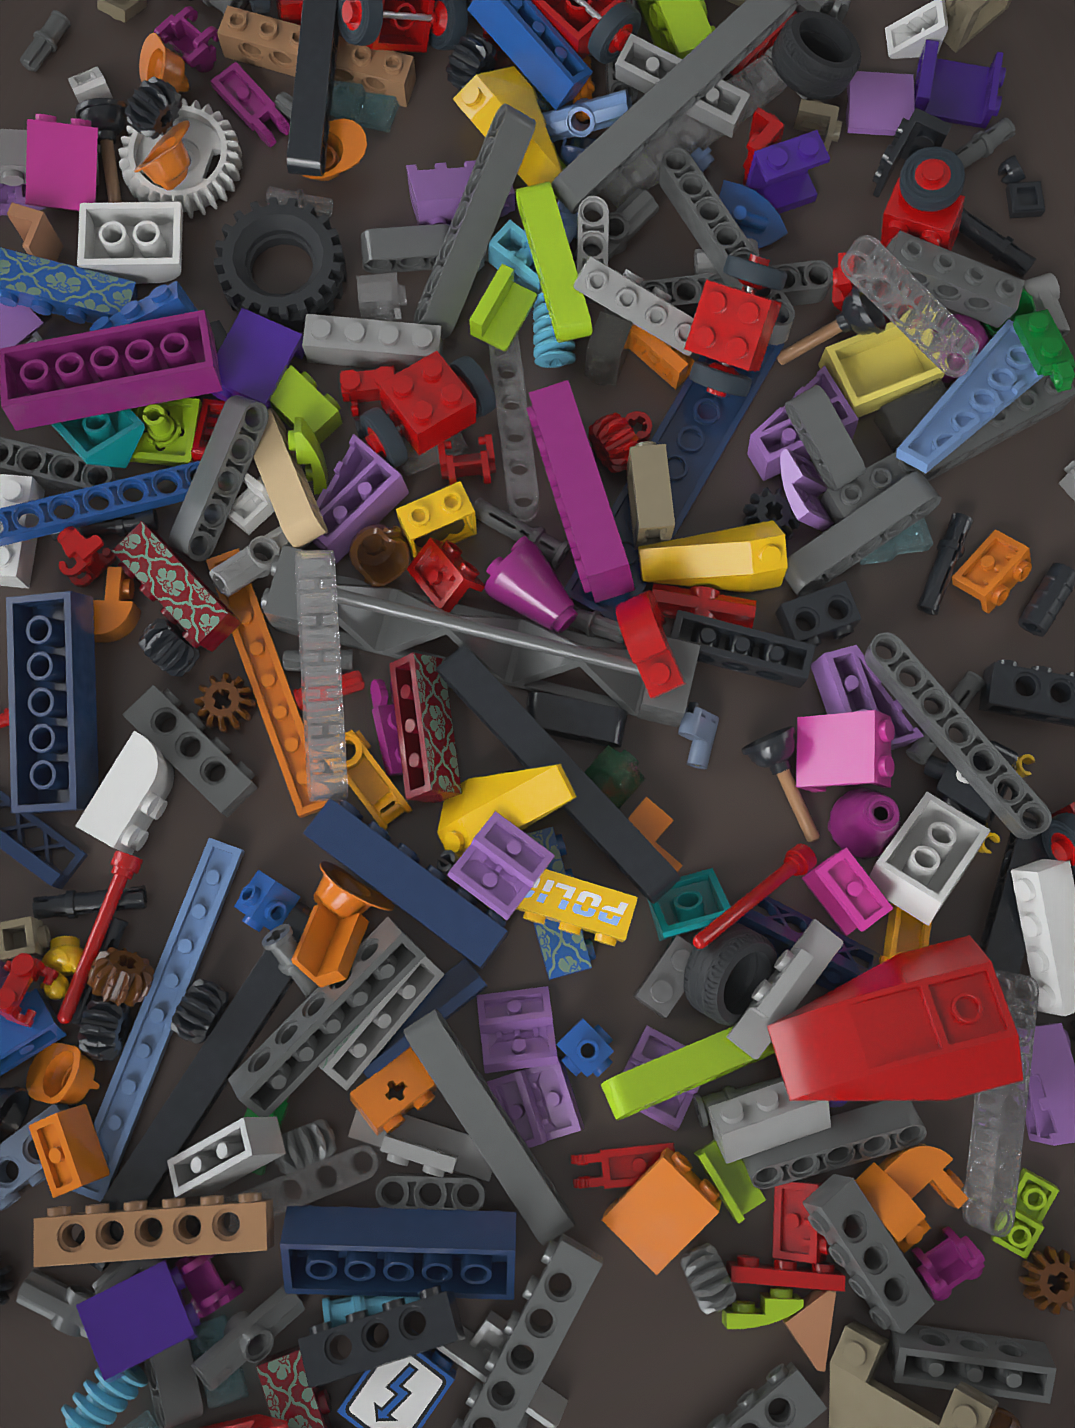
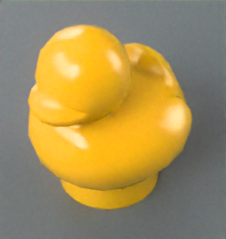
(64, 958)

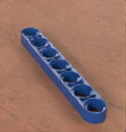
(84, 514)

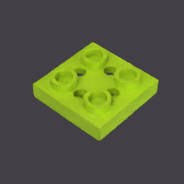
(166, 432)

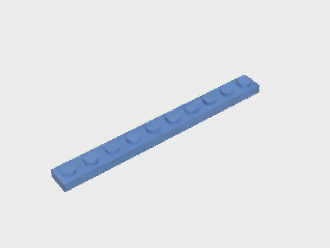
(153, 1023)

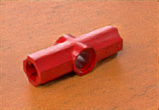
(705, 602)

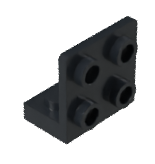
(912, 135)

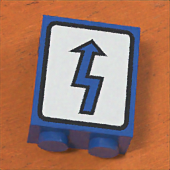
(399, 1392)

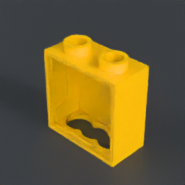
(436, 512)

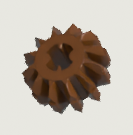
(225, 689)
(120, 976)
(1043, 1292)

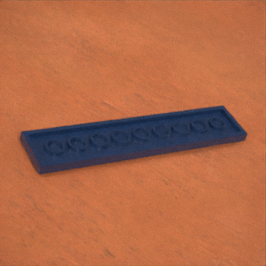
(695, 439)

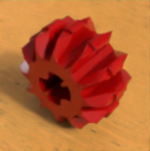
(612, 441)

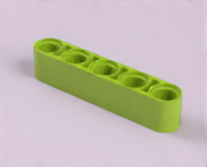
(553, 262)
(675, 1074)

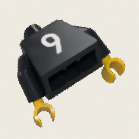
(961, 795)

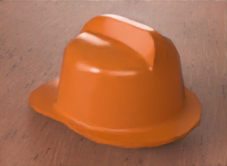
(162, 63)
(345, 148)
(168, 159)
(345, 894)
(60, 1075)

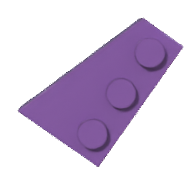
(439, 190)
(779, 433)
(357, 496)
(851, 686)
(1051, 1087)

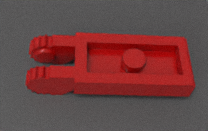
(619, 1165)

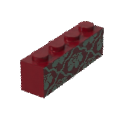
(176, 587)
(424, 729)
(288, 1391)

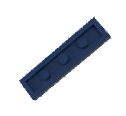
(29, 857)
(775, 928)
(448, 997)

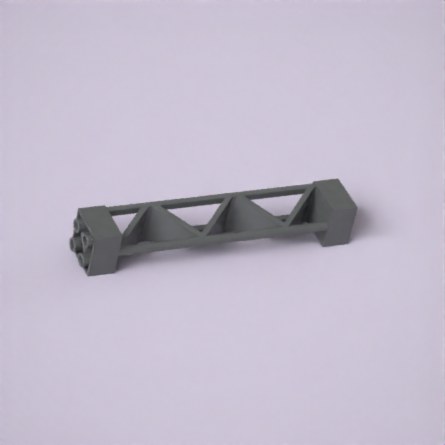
(510, 647)

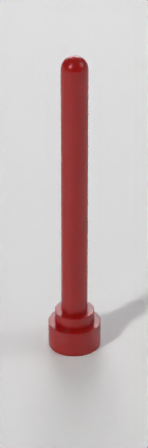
(797, 862)
(123, 869)

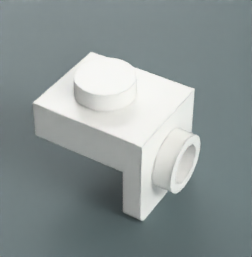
(251, 506)

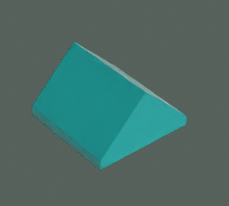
(103, 438)
(689, 905)

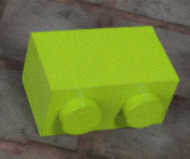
(298, 397)

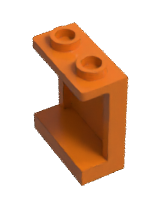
(663, 1210)

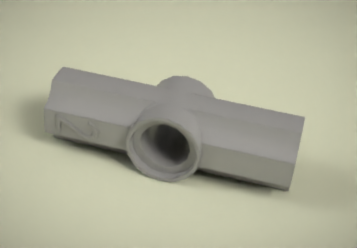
(245, 567)

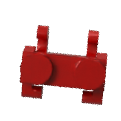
(363, 385)
(470, 464)
(86, 556)
(22, 972)

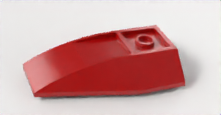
(903, 1031)

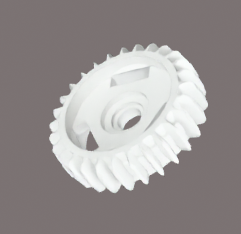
(204, 138)

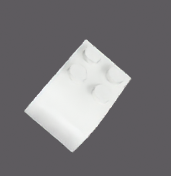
(132, 240)
(130, 796)
(927, 857)

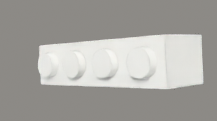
(1048, 926)

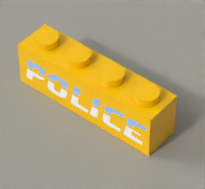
(579, 907)

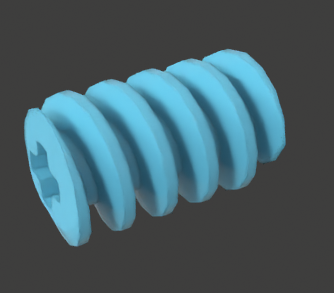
(547, 350)
(103, 1399)

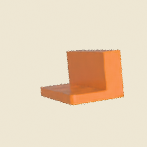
(329, 945)
(69, 1150)

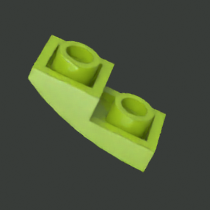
(309, 453)
(1033, 1202)
(774, 1307)

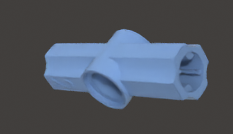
(601, 110)

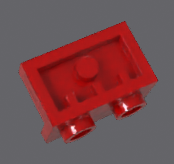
(764, 132)
(444, 573)
(792, 1232)

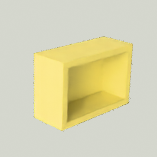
(877, 368)

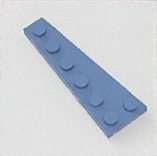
(990, 385)

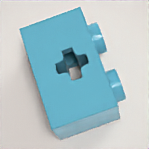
(512, 249)

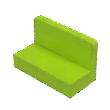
(501, 310)
(730, 1180)

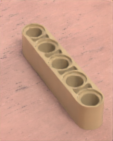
(287, 485)

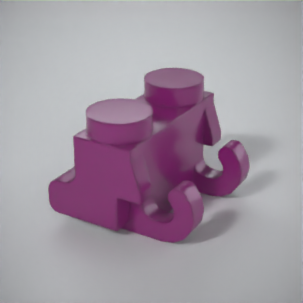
(189, 40)
(948, 1264)
(205, 1284)

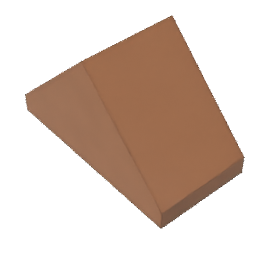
(813, 1326)

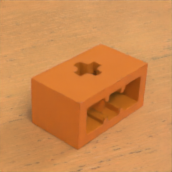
(373, 1094)

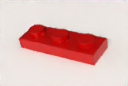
(785, 1273)

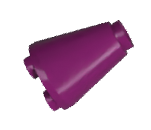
(530, 587)
(857, 828)

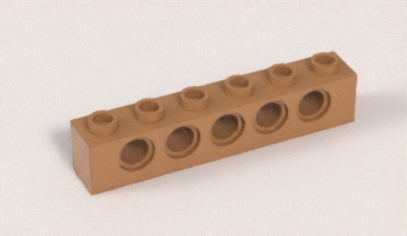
(275, 44)
(57, 1247)

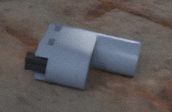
(701, 729)

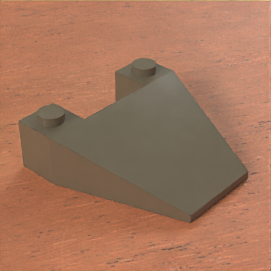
(863, 1402)

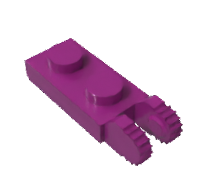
(249, 102)
(386, 727)

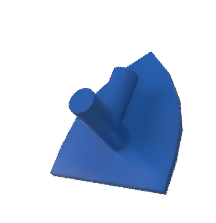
(752, 213)

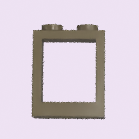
(970, 19)
(649, 494)

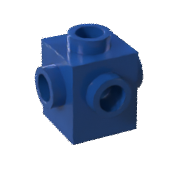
(265, 902)
(575, 1039)

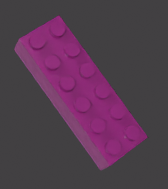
(108, 370)
(579, 492)

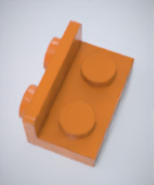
(661, 357)
(994, 570)

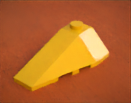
(484, 97)
(727, 560)
(515, 795)

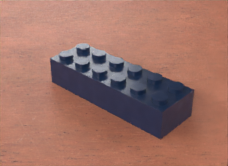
(52, 702)
(406, 883)
(398, 1251)

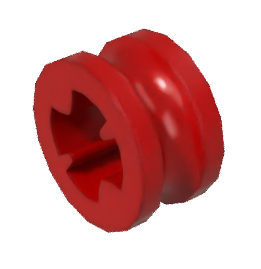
(644, 419)

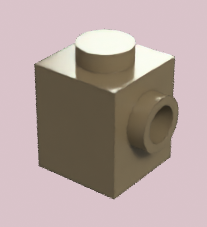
(23, 936)

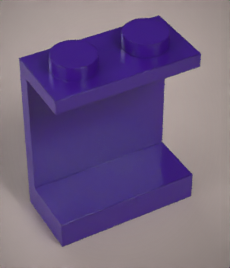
(956, 89)
(782, 171)
(256, 357)
(138, 1319)

